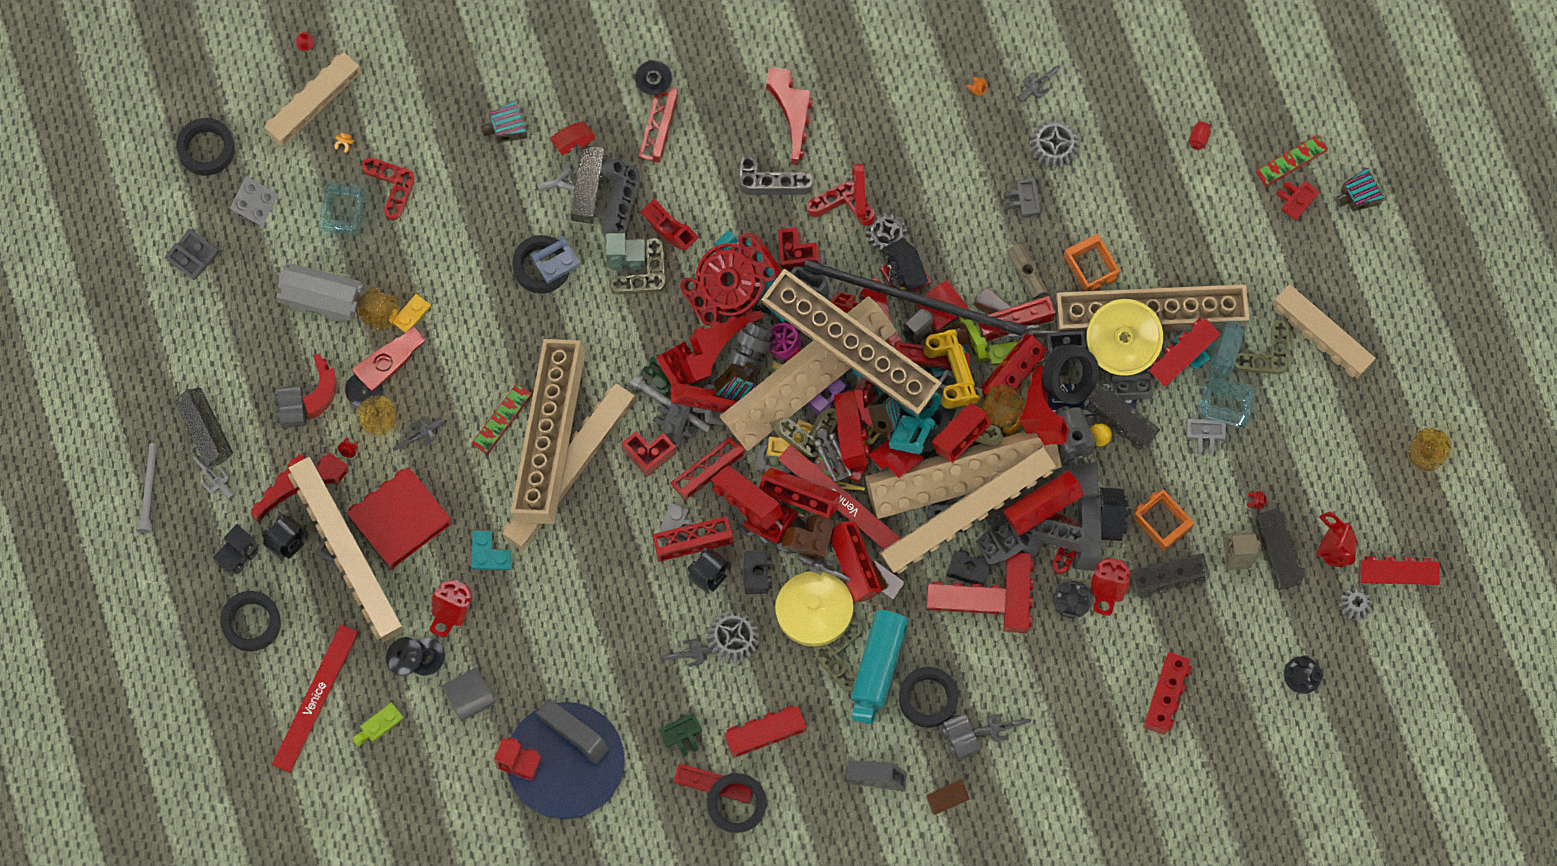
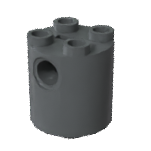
(1079, 438)

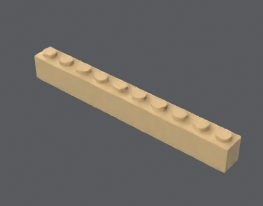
(579, 454)
(967, 510)

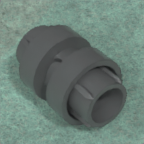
(753, 342)

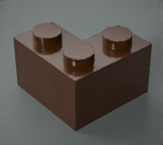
(811, 541)

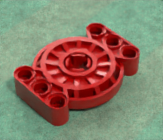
(748, 274)

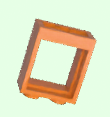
(1084, 247)
(1155, 498)

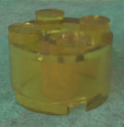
(378, 309)
(1003, 406)
(369, 423)
(1429, 439)

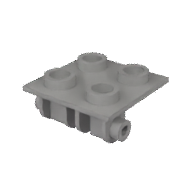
(253, 201)

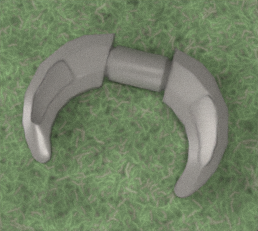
(761, 463)

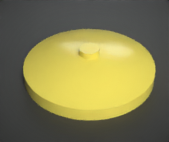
(1124, 336)
(814, 608)

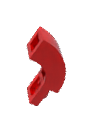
(666, 226)
(325, 392)

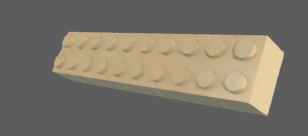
(1174, 307)
(851, 342)
(796, 382)
(548, 431)
(941, 480)
(347, 553)

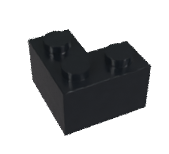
(906, 263)
(1056, 339)
(1113, 513)
(237, 550)

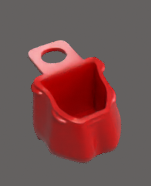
(1338, 544)
(1109, 583)
(450, 605)

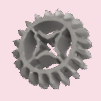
(1069, 142)
(727, 632)

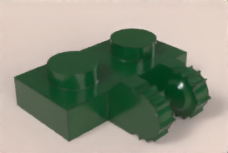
(660, 382)
(681, 730)

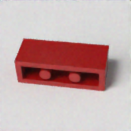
(961, 432)

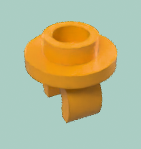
(344, 139)

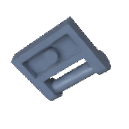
(557, 265)

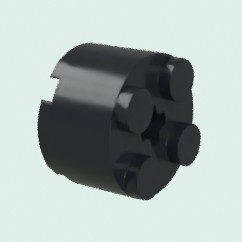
(284, 537)
(708, 570)

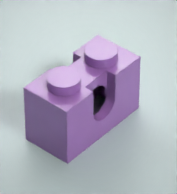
(819, 403)

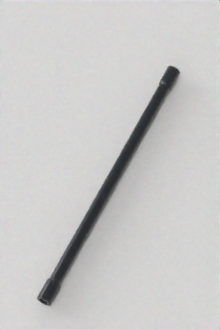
(820, 269)

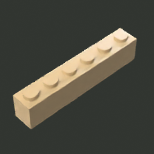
(312, 99)
(1323, 332)

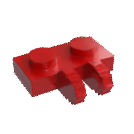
(1299, 201)

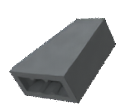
(876, 774)

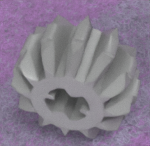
(1348, 600)

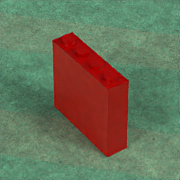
(399, 518)

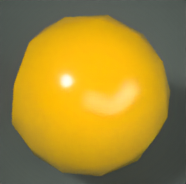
(1101, 434)

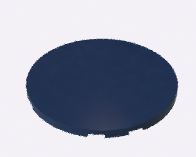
(567, 781)

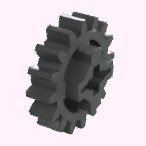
(886, 224)

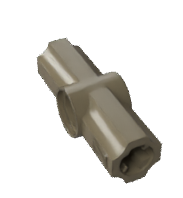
(1032, 281)

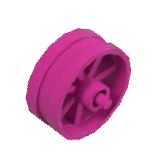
(783, 340)

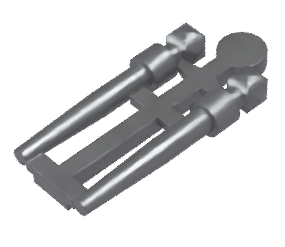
(821, 434)

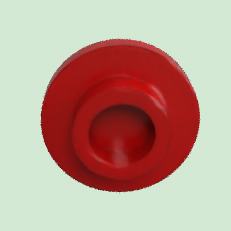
(304, 41)
(348, 449)
(1259, 501)

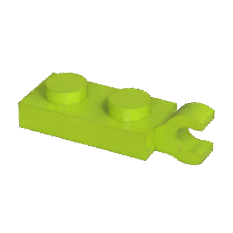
(978, 343)
(997, 353)
(378, 725)

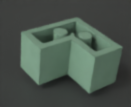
(624, 252)

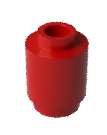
(1199, 135)

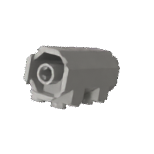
(319, 292)

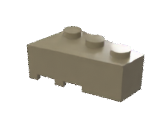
(1240, 550)

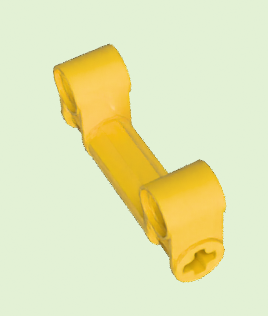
(964, 389)

